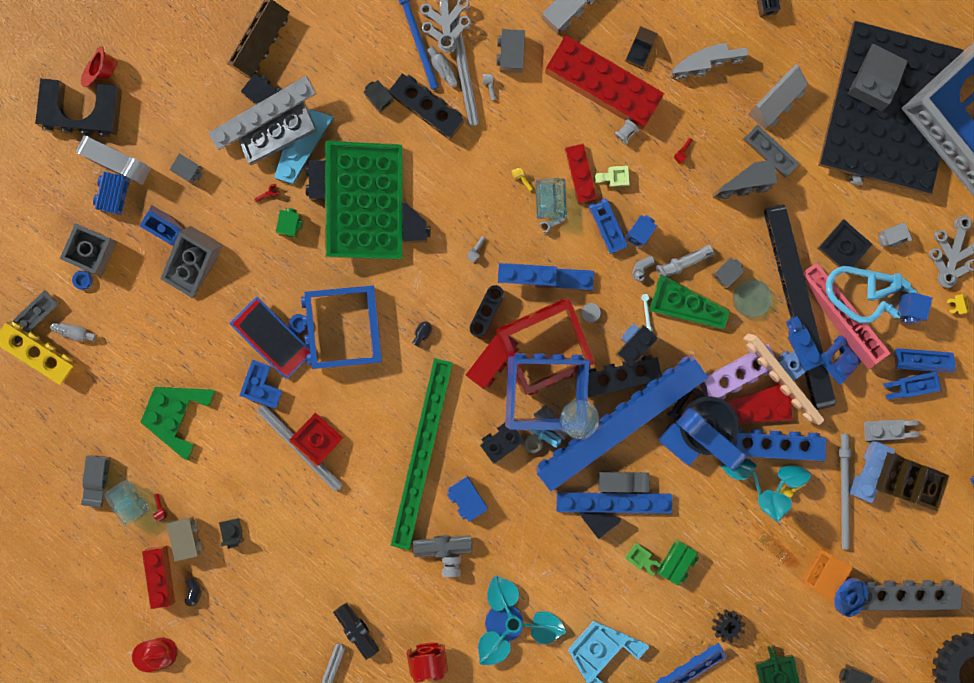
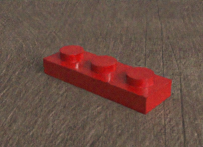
(580, 173)

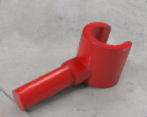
(680, 156)
(268, 193)
(161, 514)

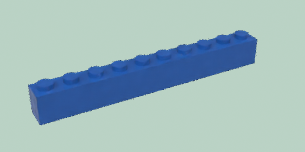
(622, 422)

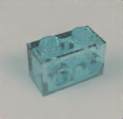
(549, 196)
(126, 502)

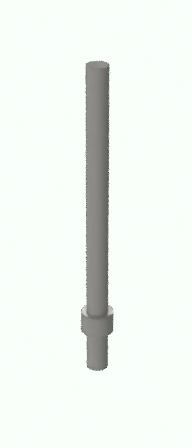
(845, 453)

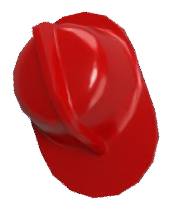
(99, 67)
(154, 654)

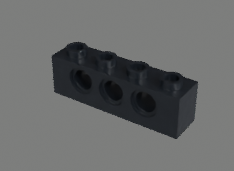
(446, 128)
(652, 372)

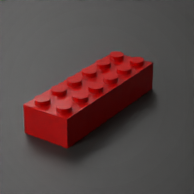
(603, 82)

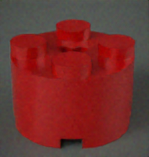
(427, 662)

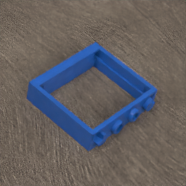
(373, 323)
(542, 424)

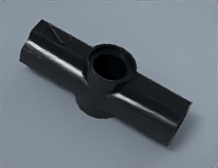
(356, 630)

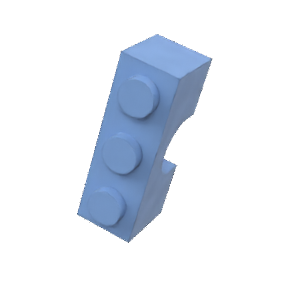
(865, 484)

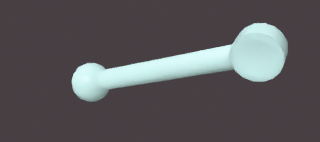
(645, 298)

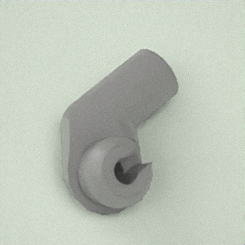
(640, 268)

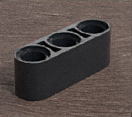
(493, 304)

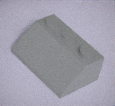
(780, 98)

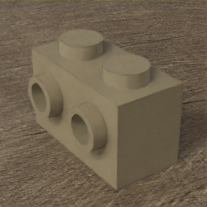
(184, 538)

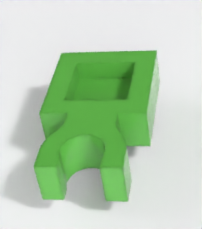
(640, 557)

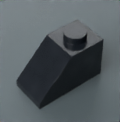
(414, 226)

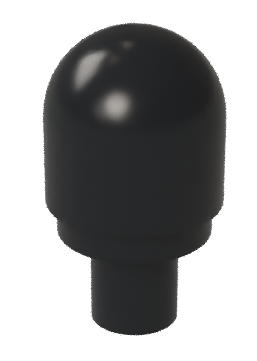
(422, 332)

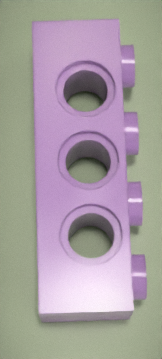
(712, 385)

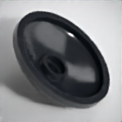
(720, 417)

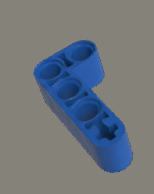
(711, 439)

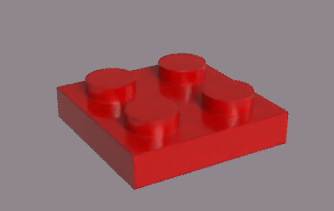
(316, 439)

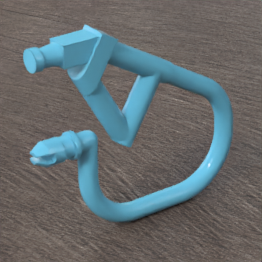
(897, 283)

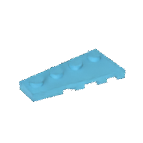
(296, 155)

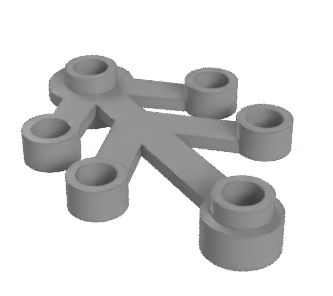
(446, 20)
(953, 254)

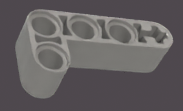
(113, 159)

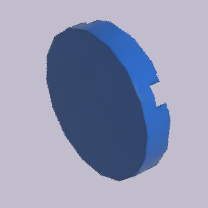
(850, 597)
(496, 622)

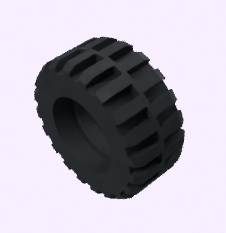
(952, 657)

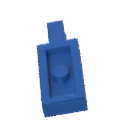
(803, 344)

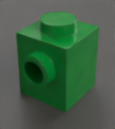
(289, 223)

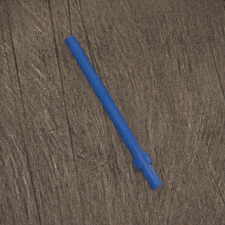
(419, 43)

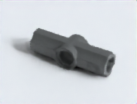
(442, 546)

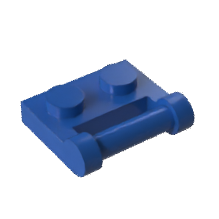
(844, 364)

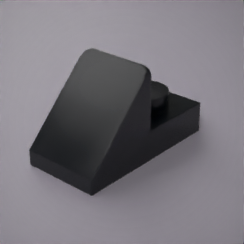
(641, 47)

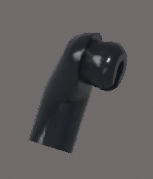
(194, 593)

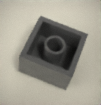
(88, 250)

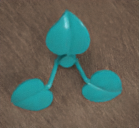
(772, 503)
(500, 595)

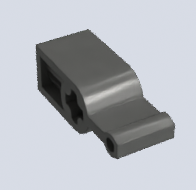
(95, 480)
(623, 481)

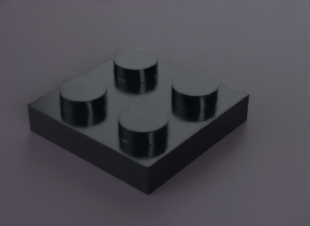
(844, 245)

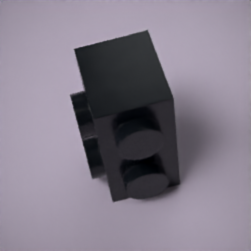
(501, 443)

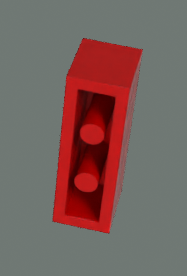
(490, 362)
(158, 577)

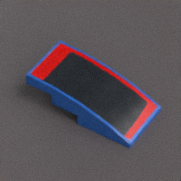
(271, 337)

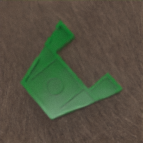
(166, 412)

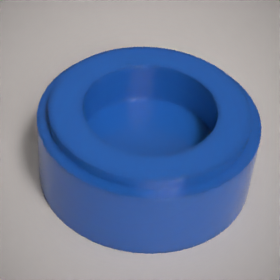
(82, 280)
(296, 323)

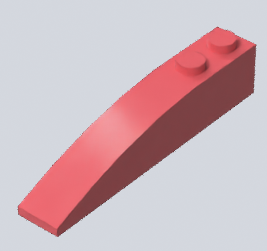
(858, 335)

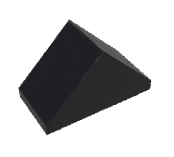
(600, 523)

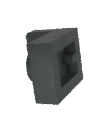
(231, 533)

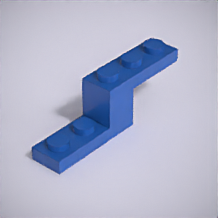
(545, 276)

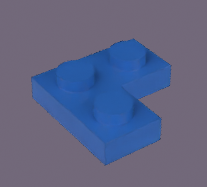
(255, 387)

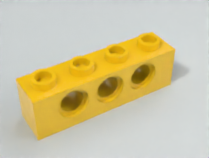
(7, 342)

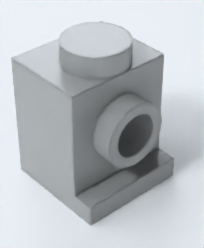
(894, 235)

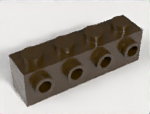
(258, 38)

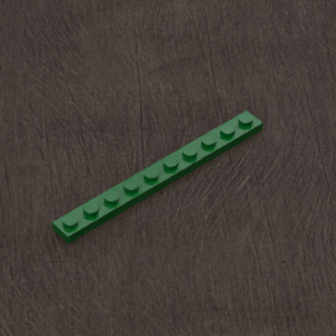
(421, 454)

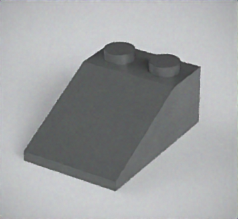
(878, 78)
(190, 261)

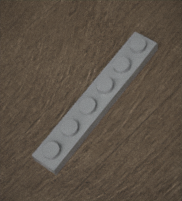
(262, 113)

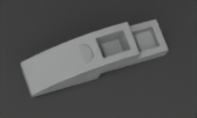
(701, 61)

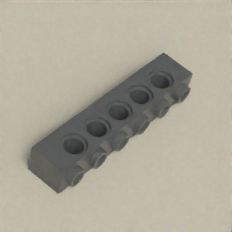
(949, 598)

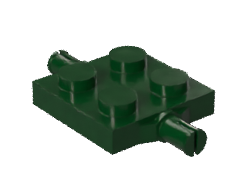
(777, 668)

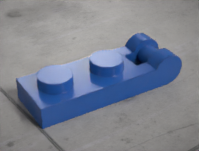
(608, 226)

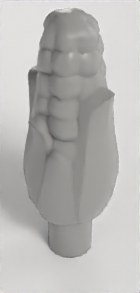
(442, 66)
(73, 332)

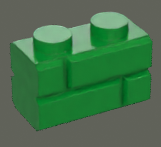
(677, 562)

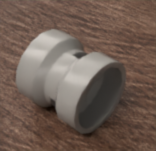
(451, 566)

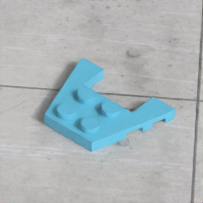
(598, 646)

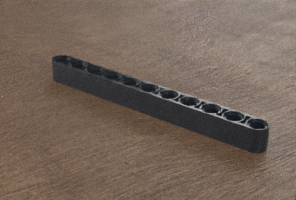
(797, 298)

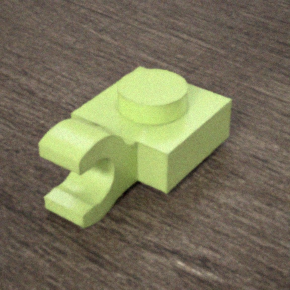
(616, 176)

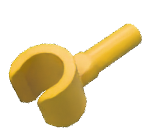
(517, 174)
(789, 492)

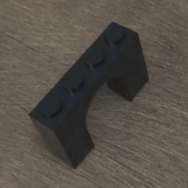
(102, 120)

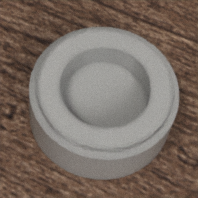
(590, 312)

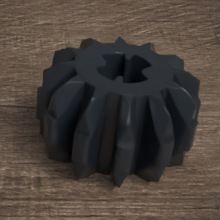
(722, 622)

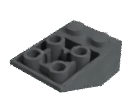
(758, 177)

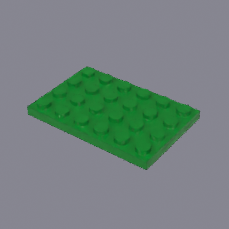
(363, 200)

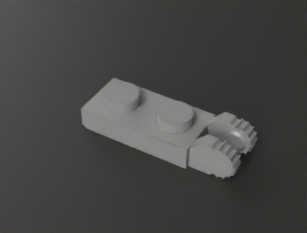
(888, 429)

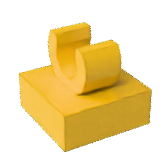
(961, 304)

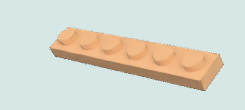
(779, 375)

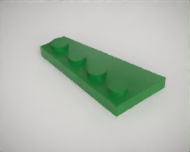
(683, 303)

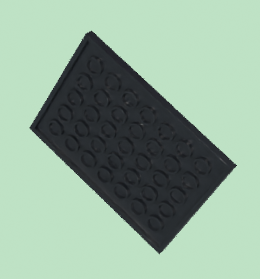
(885, 142)

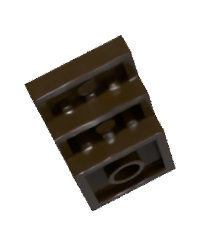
(912, 481)

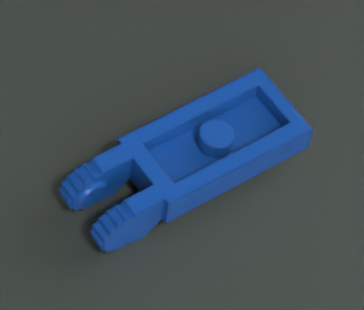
(914, 385)

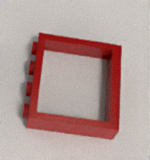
(536, 317)

